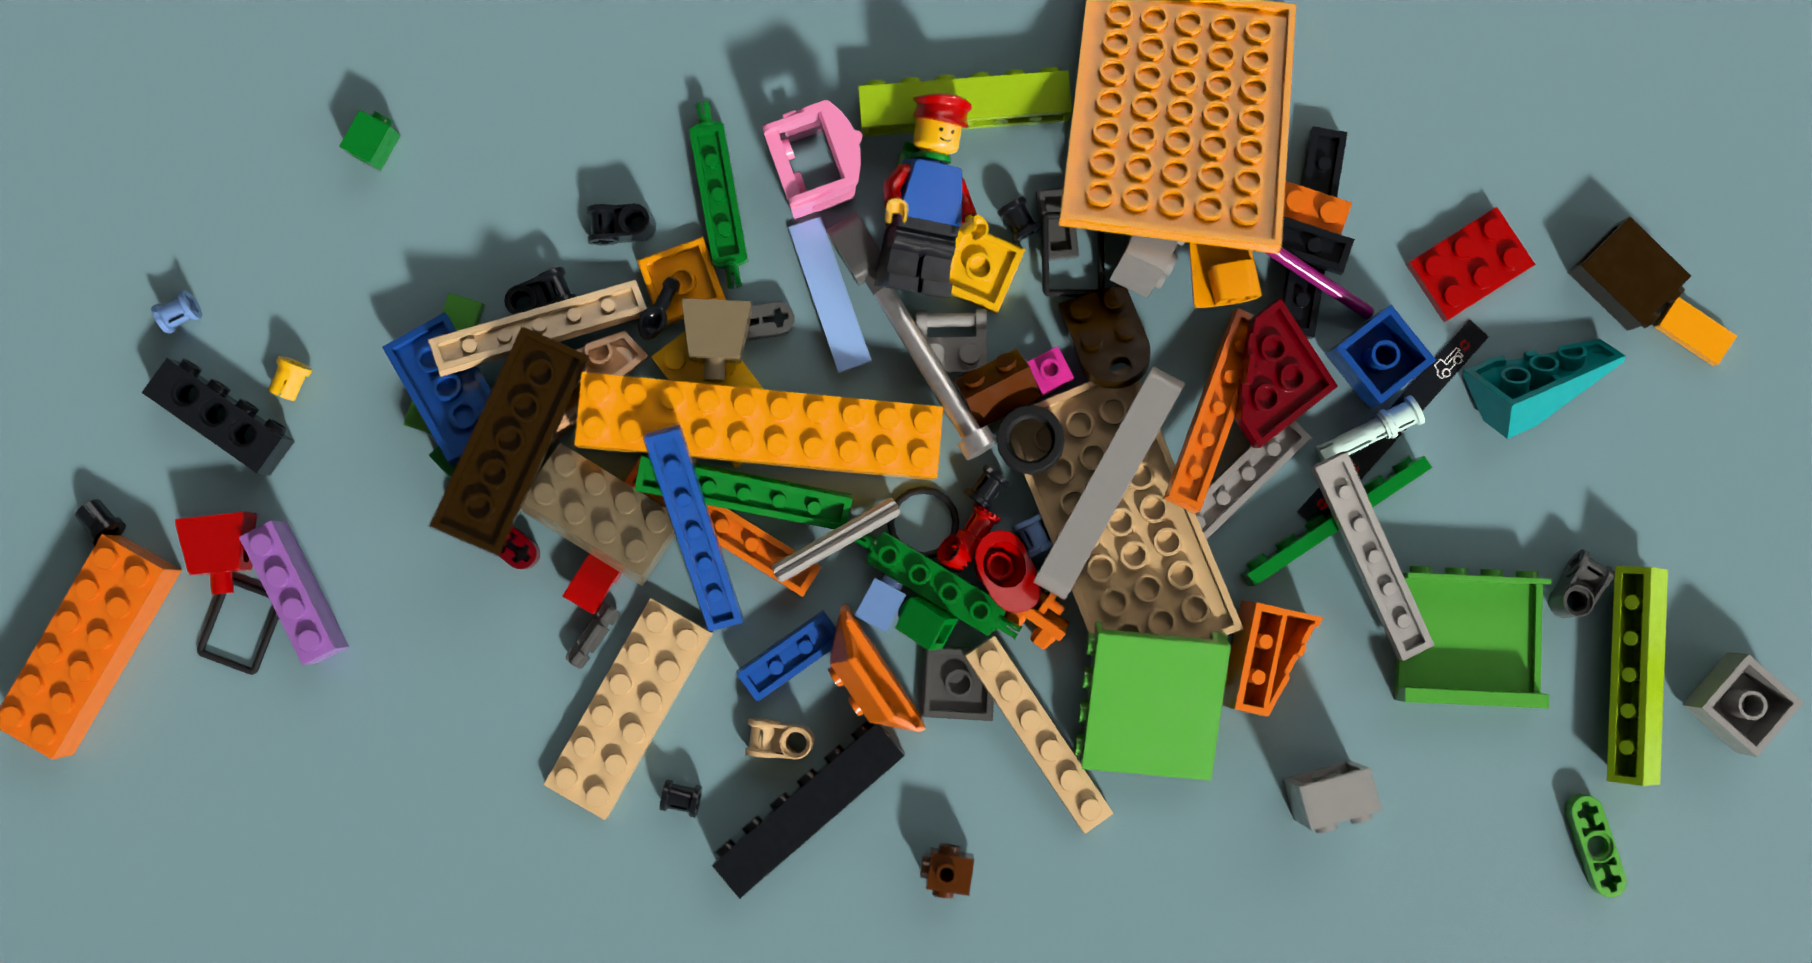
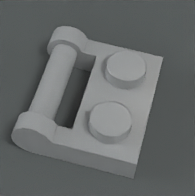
(956, 353)

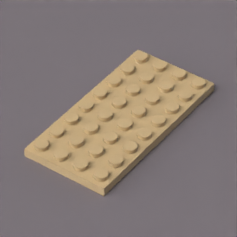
(1152, 558)

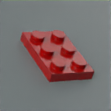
(1470, 264)

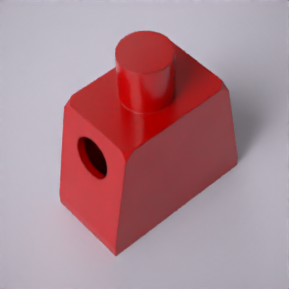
(214, 547)

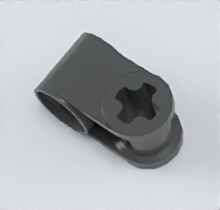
(1585, 581)

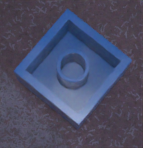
(1380, 357)

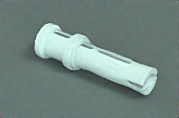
(1385, 424)

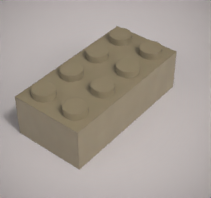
(600, 514)

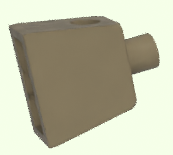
(716, 333)

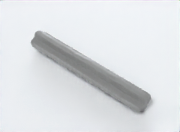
(836, 540)

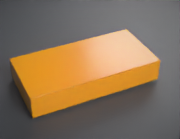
(1695, 331)

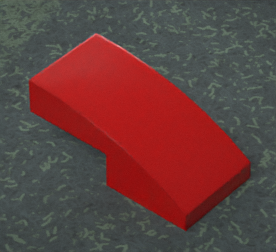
(591, 584)

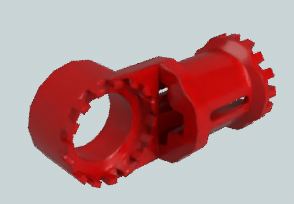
(966, 539)

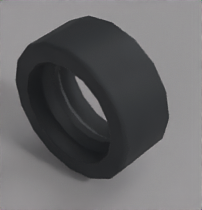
(1024, 413)

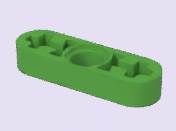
(1595, 873)

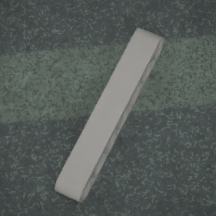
(1109, 482)

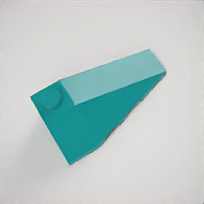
(1530, 389)

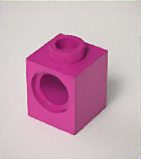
(1050, 371)

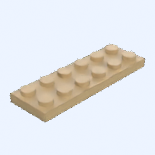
(628, 709)

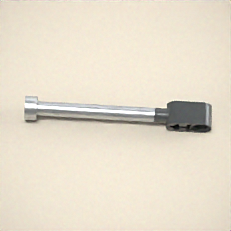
(861, 258)

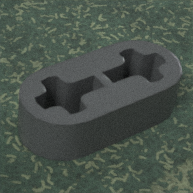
(769, 329)

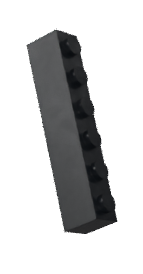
(807, 809)

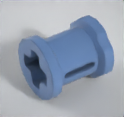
(176, 312)
(1033, 535)

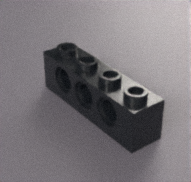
(170, 390)

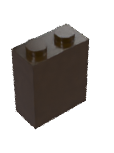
(1630, 275)

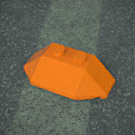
(869, 678)

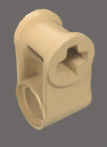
(776, 739)

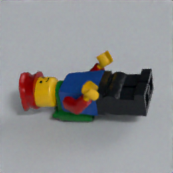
(927, 202)

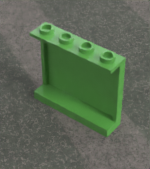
(1482, 637)
(1152, 703)

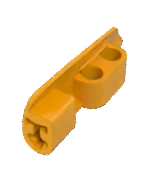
(1222, 275)

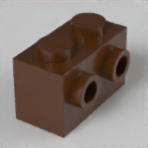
(998, 387)

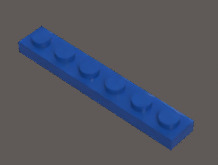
(693, 527)

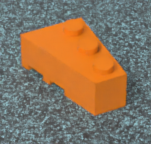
(1264, 655)

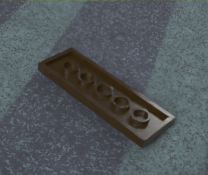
(510, 441)

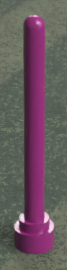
(1322, 282)

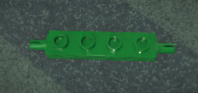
(718, 195)
(937, 584)

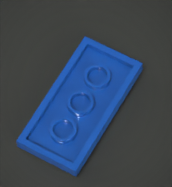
(446, 403)

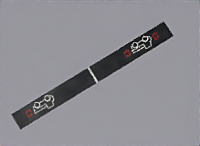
(1424, 390)

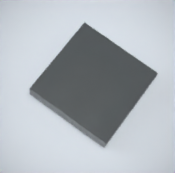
(953, 687)

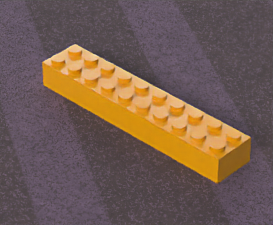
(762, 425)

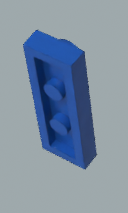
(788, 656)

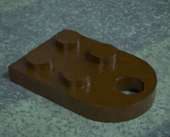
(1107, 332)

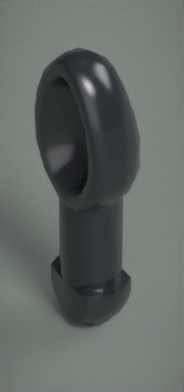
(655, 317)

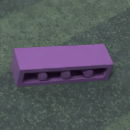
(294, 592)

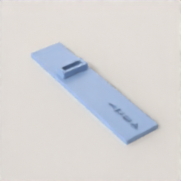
(829, 294)

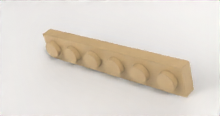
(556, 321)
(1038, 734)

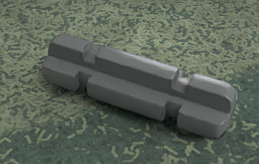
(592, 635)

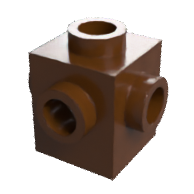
(952, 883)

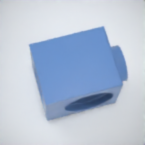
(881, 603)

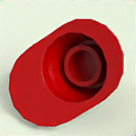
(1007, 571)

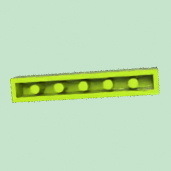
(995, 100)
(1637, 675)

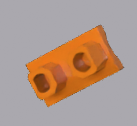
(1046, 617)

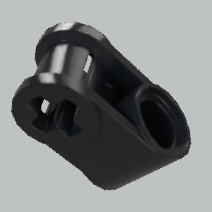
(612, 224)
(540, 290)

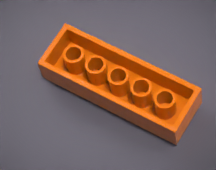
(86, 646)

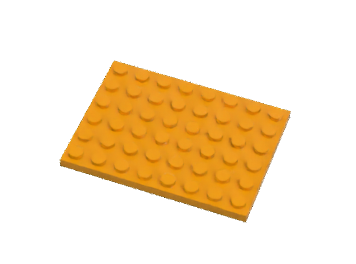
(1182, 121)

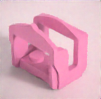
(844, 146)

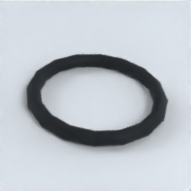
(929, 491)

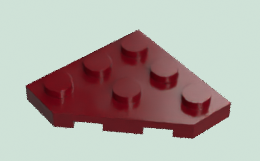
(1278, 375)

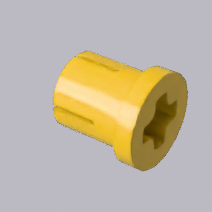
(288, 377)

